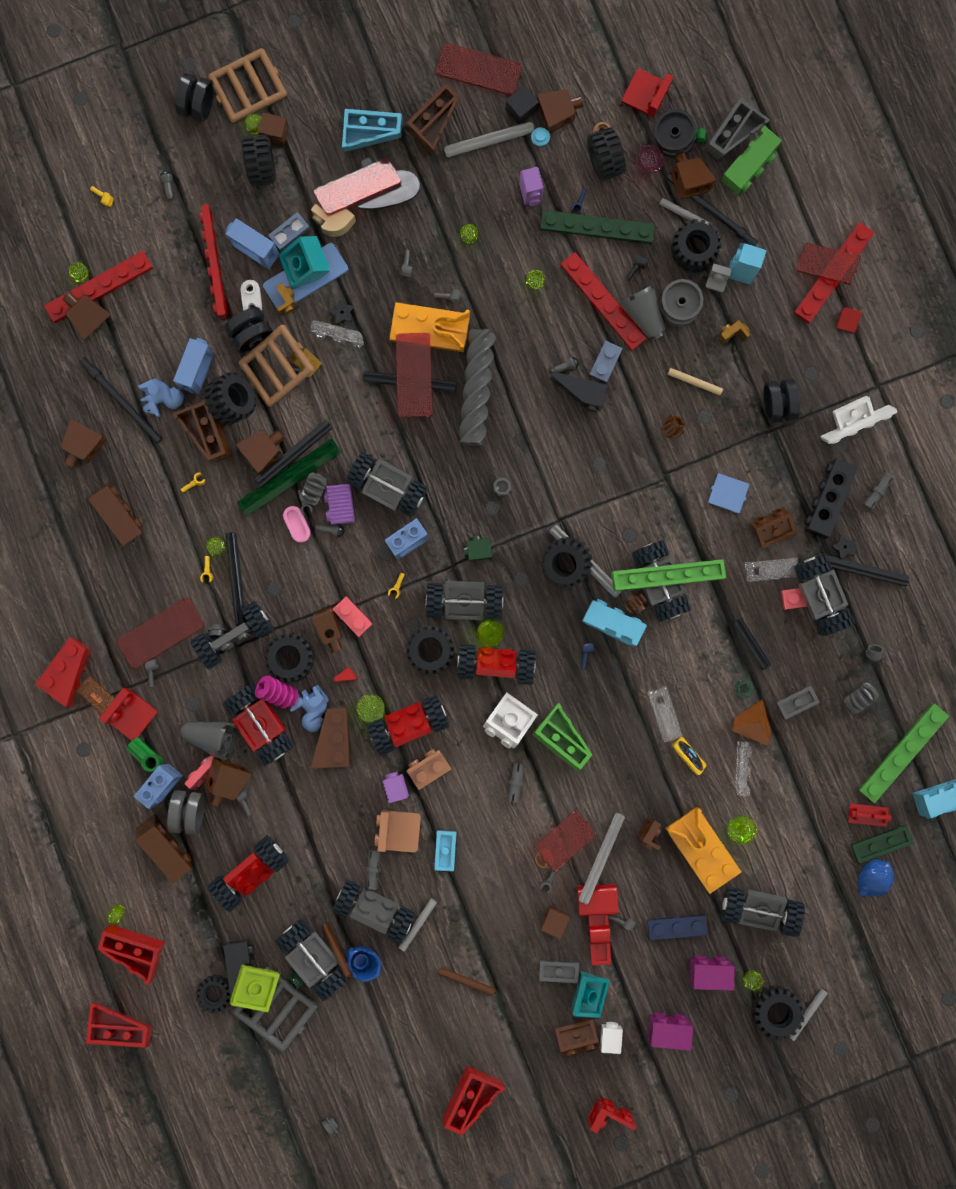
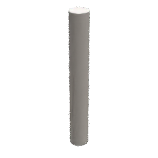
(680, 211)
(417, 925)
(810, 1011)

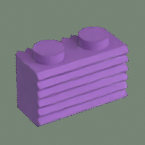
(531, 186)
(340, 504)
(395, 787)

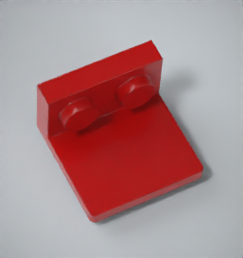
(647, 92)
(129, 714)
(605, 1107)

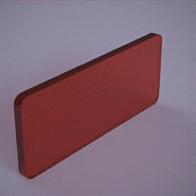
(478, 69)
(357, 187)
(414, 374)
(160, 633)

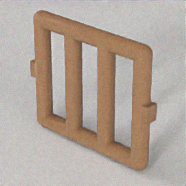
(265, 100)
(256, 353)

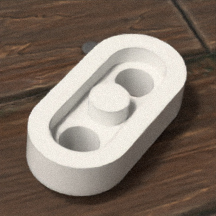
(252, 297)

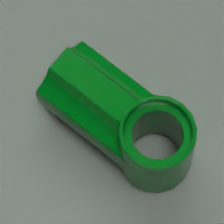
(144, 754)

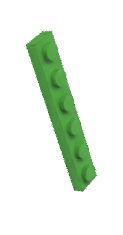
(668, 575)
(903, 753)

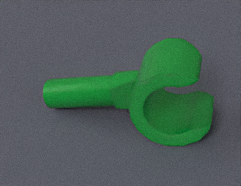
(700, 135)

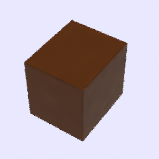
(275, 128)
(554, 922)

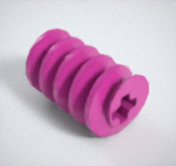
(276, 692)

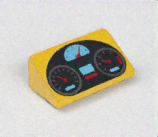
(689, 756)

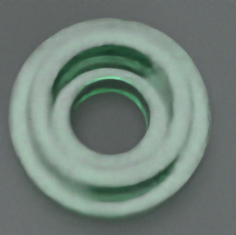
(750, 688)
(296, 981)

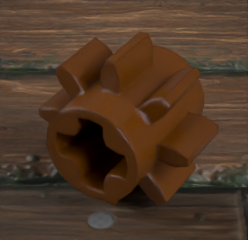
(673, 426)
(635, 603)

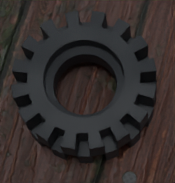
(205, 1002)

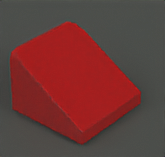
(848, 320)
(346, 675)

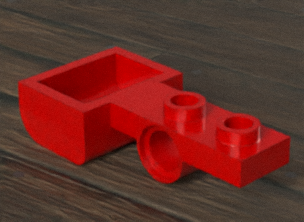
(601, 904)

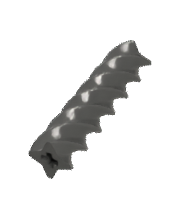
(475, 391)

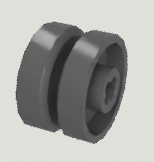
(671, 302)
(185, 812)

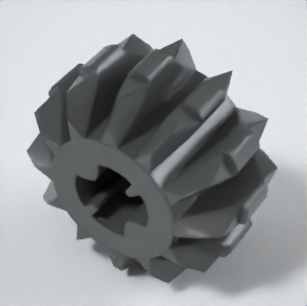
(313, 489)
(861, 698)

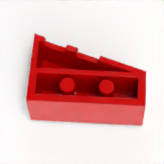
(65, 671)
(132, 950)
(115, 1028)
(470, 1098)

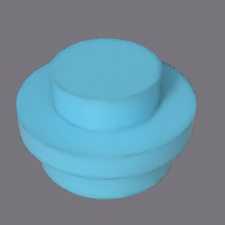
(540, 137)

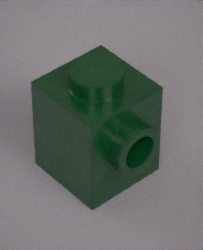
(478, 549)

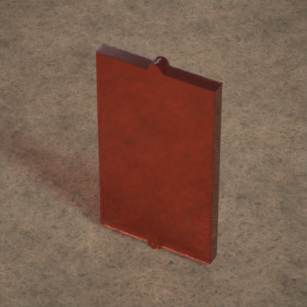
(828, 263)
(565, 840)

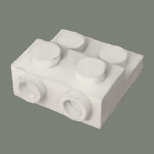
(509, 721)

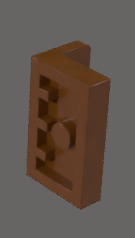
(774, 527)
(650, 830)
(577, 1038)

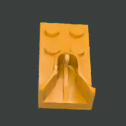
(446, 328)
(703, 850)

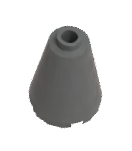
(645, 311)
(210, 737)

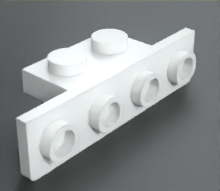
(856, 417)

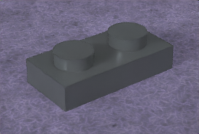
(797, 702)
(558, 971)

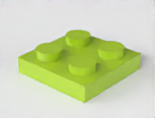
(254, 988)

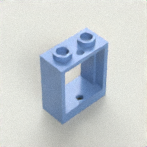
(252, 243)
(194, 366)
(411, 539)
(163, 781)

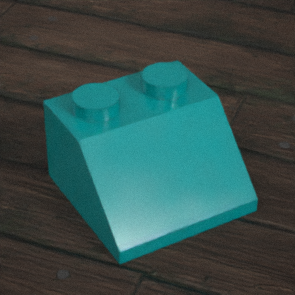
(304, 261)

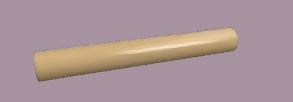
(695, 381)

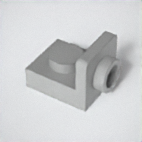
(718, 278)

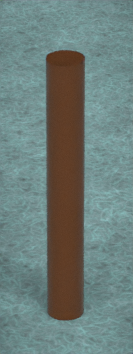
(336, 950)
(466, 981)

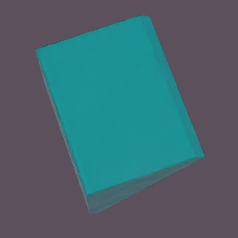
(589, 995)

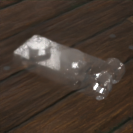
(338, 333)
(771, 569)
(665, 714)
(743, 769)

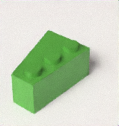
(752, 161)
(562, 739)

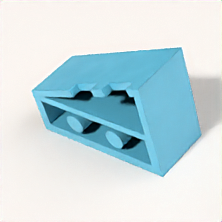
(369, 128)
(746, 263)
(614, 623)
(936, 799)

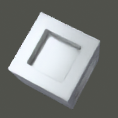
(611, 1038)

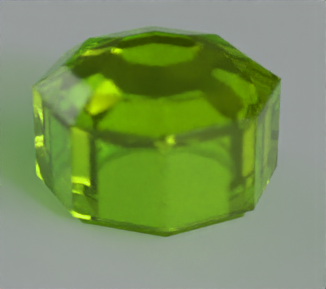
(252, 123)
(469, 233)
(78, 271)
(535, 279)
(215, 546)
(115, 913)
(753, 980)

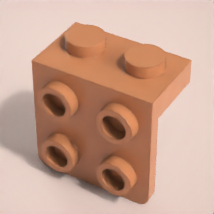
(398, 831)

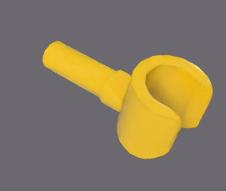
(106, 198)
(193, 483)
(207, 570)
(396, 587)

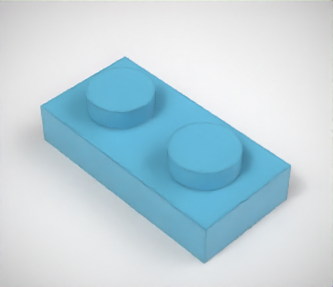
(445, 850)

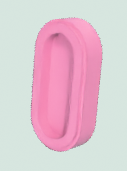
(296, 524)

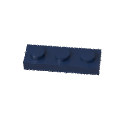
(677, 927)

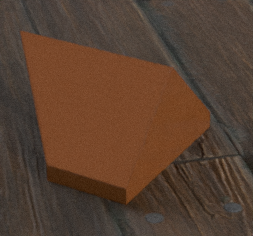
(753, 723)

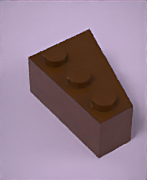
(432, 118)
(205, 431)
(116, 513)
(334, 740)
(163, 848)

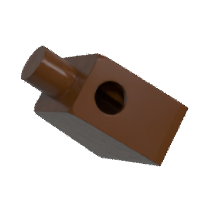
(558, 108)
(691, 177)
(84, 313)
(80, 443)
(261, 449)
(326, 620)
(225, 780)

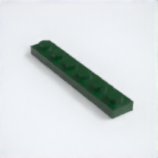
(597, 227)
(289, 477)

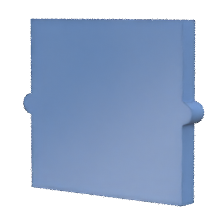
(728, 493)

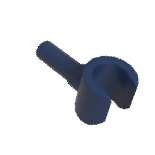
(579, 202)
(587, 648)

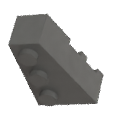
(735, 128)

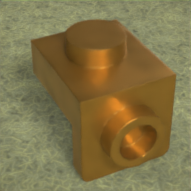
(287, 294)
(729, 331)
(313, 360)

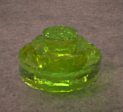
(490, 633)
(370, 708)
(742, 829)

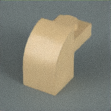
(335, 224)

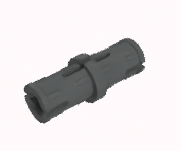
(878, 491)
(516, 782)
(372, 869)

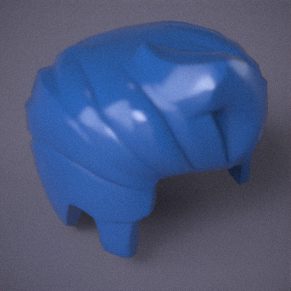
(875, 878)
(363, 963)

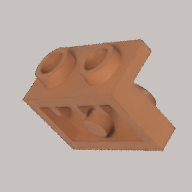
(428, 769)

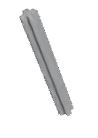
(488, 139)
(595, 571)
(601, 858)

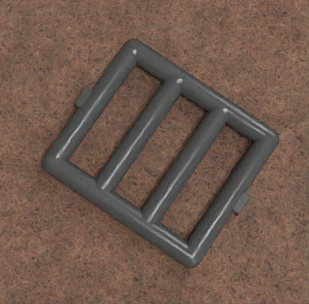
(298, 1027)

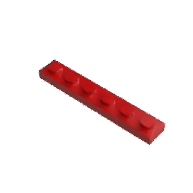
(212, 255)
(103, 284)
(823, 287)
(603, 301)

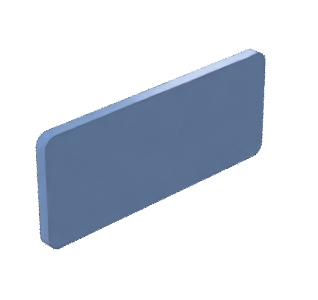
(337, 268)

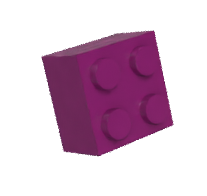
(711, 973)
(670, 1031)

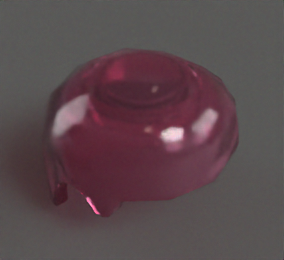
(649, 159)

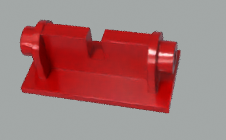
(869, 815)

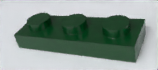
(881, 844)

